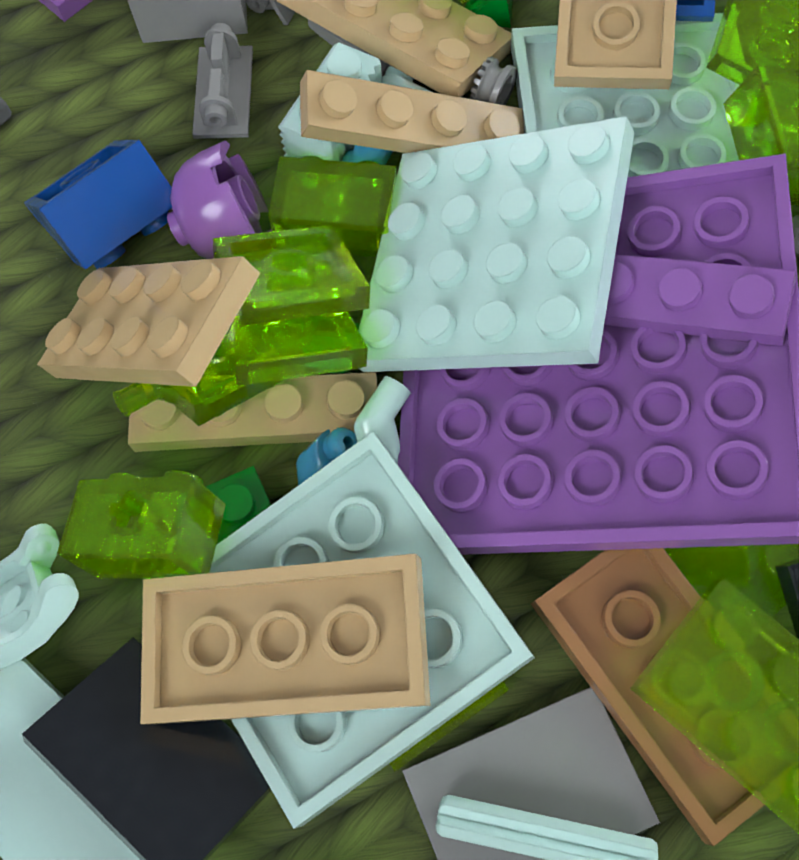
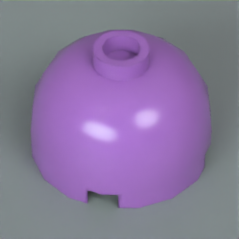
(214, 200)

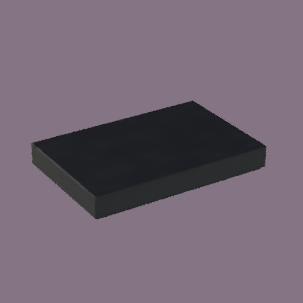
(155, 786)

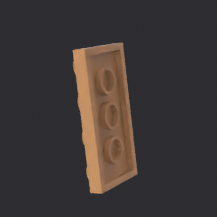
(611, 626)

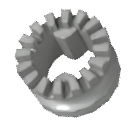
(495, 82)

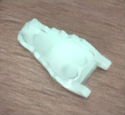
(31, 596)

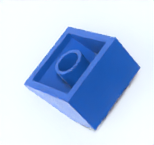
(104, 203)

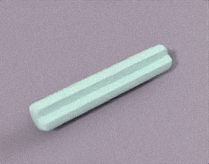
(536, 833)

